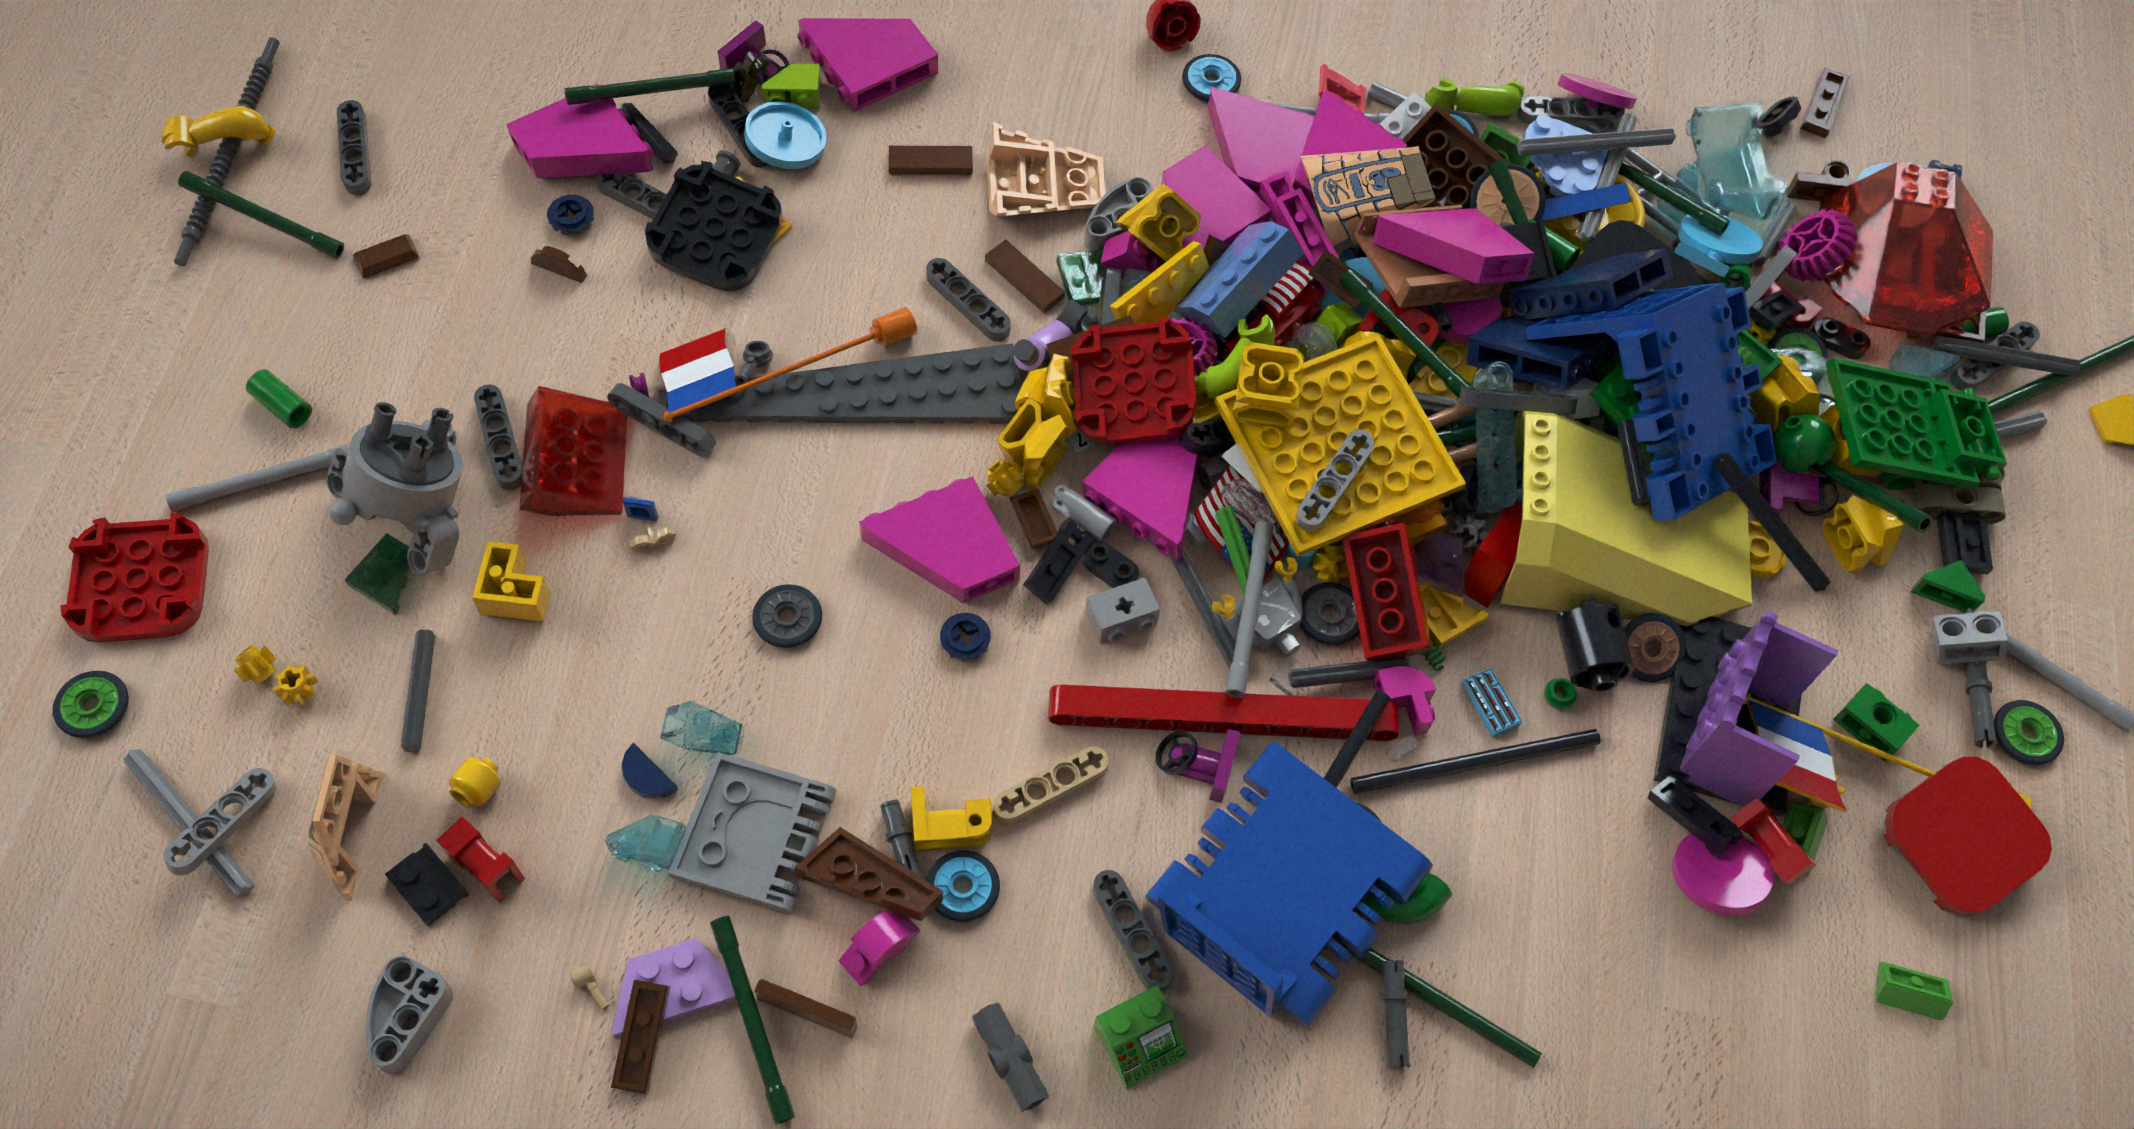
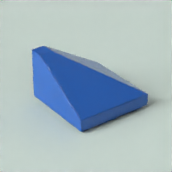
(640, 508)

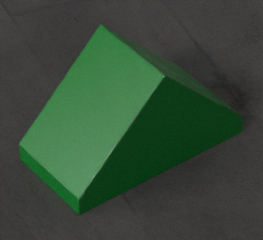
(1951, 587)

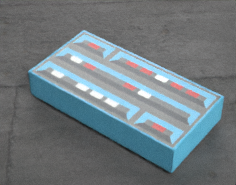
(1491, 702)

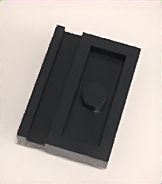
(1535, 238)
(1965, 539)
(426, 884)

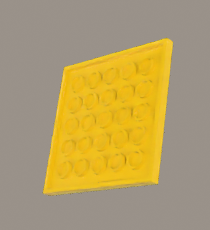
(1338, 395)

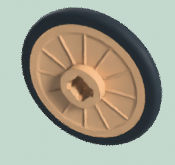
(1488, 198)

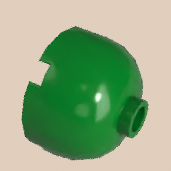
(1803, 442)

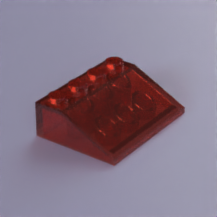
(572, 455)

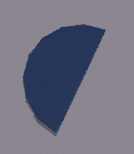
(644, 775)

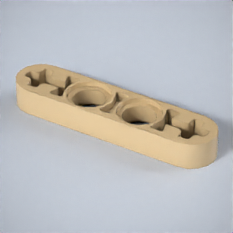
(1053, 788)

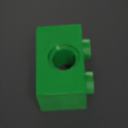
(1859, 720)

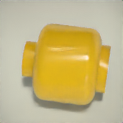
(474, 782)

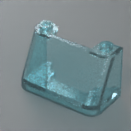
(1733, 160)

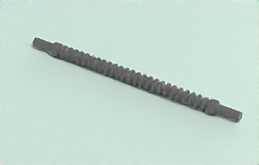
(226, 154)

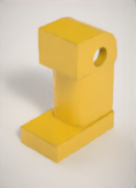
(950, 827)

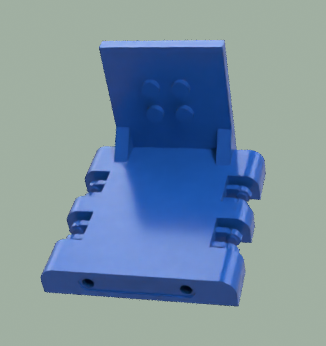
(1690, 387)
(1286, 886)

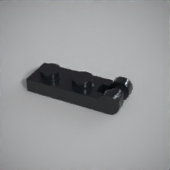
(1058, 561)
(1695, 815)

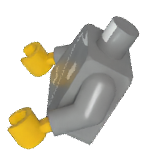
(1277, 613)

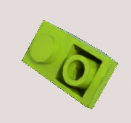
(795, 85)
(1340, 321)

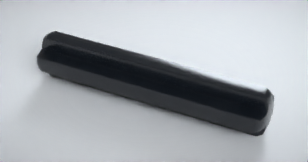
(650, 133)
(1633, 463)

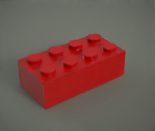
(1387, 593)

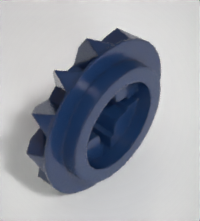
(580, 207)
(970, 625)

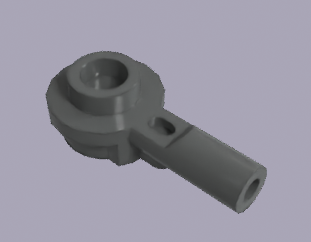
(755, 355)

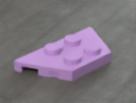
(689, 969)

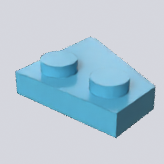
(1711, 261)

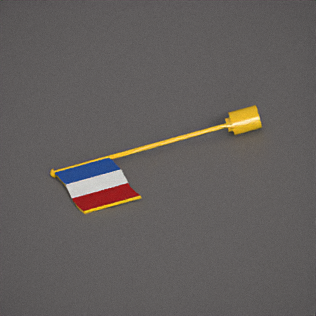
(1814, 772)

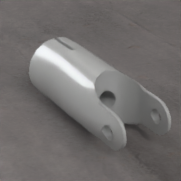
(1084, 512)

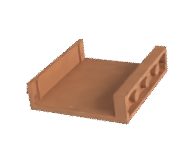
(1412, 281)

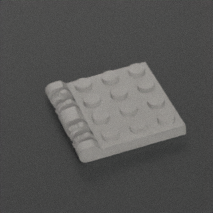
(746, 828)

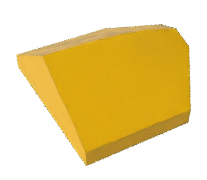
(2115, 419)

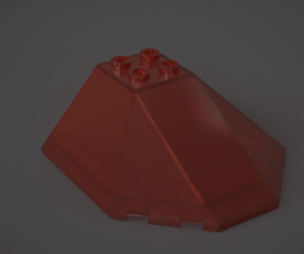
(1918, 250)

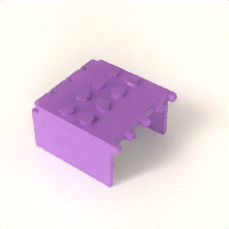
(1774, 666)

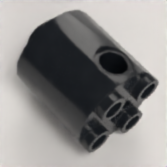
(1595, 645)

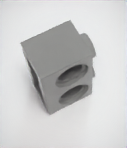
(1969, 637)

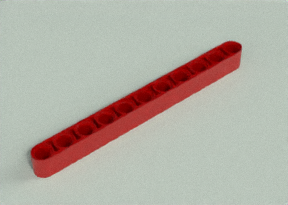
(1215, 712)

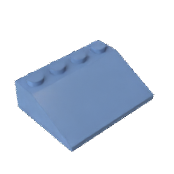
(1241, 277)

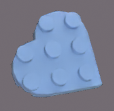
(1569, 171)

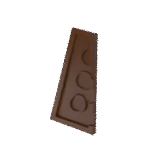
(867, 874)

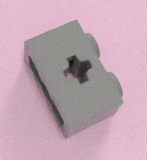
(1122, 610)

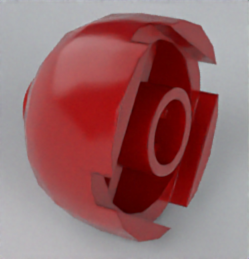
(1172, 23)

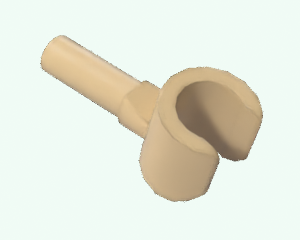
(583, 976)

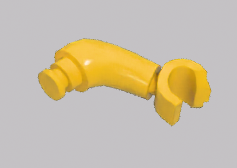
(227, 122)

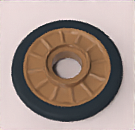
(1671, 644)

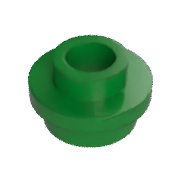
(1566, 688)

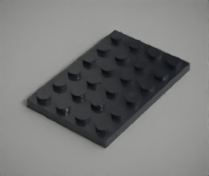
(1688, 693)

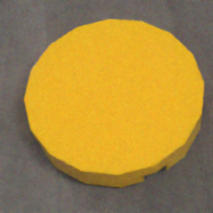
(1765, 554)

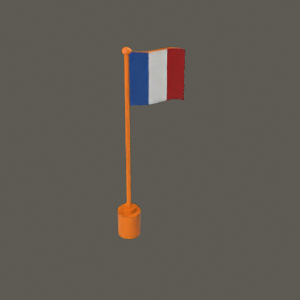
(705, 373)

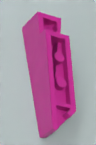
(1294, 212)

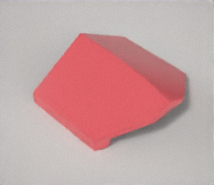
(1343, 87)

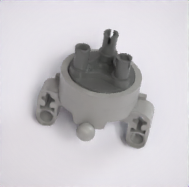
(404, 477)

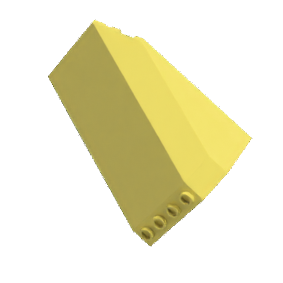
(1592, 542)

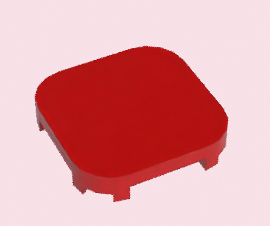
(1134, 382)
(136, 579)
(1968, 835)

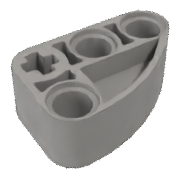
(1110, 208)
(395, 1003)

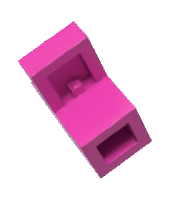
(1411, 690)
(876, 942)

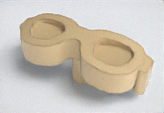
(646, 542)

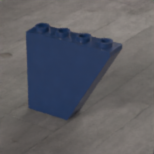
(1593, 286)
(1545, 361)

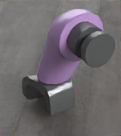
(1033, 352)

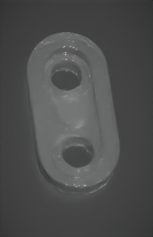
(1249, 501)

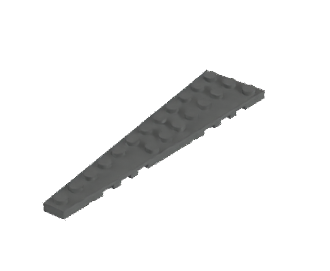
(900, 390)

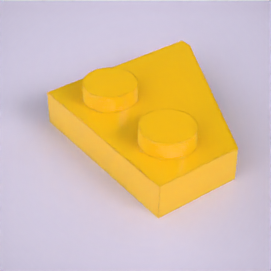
(1448, 615)

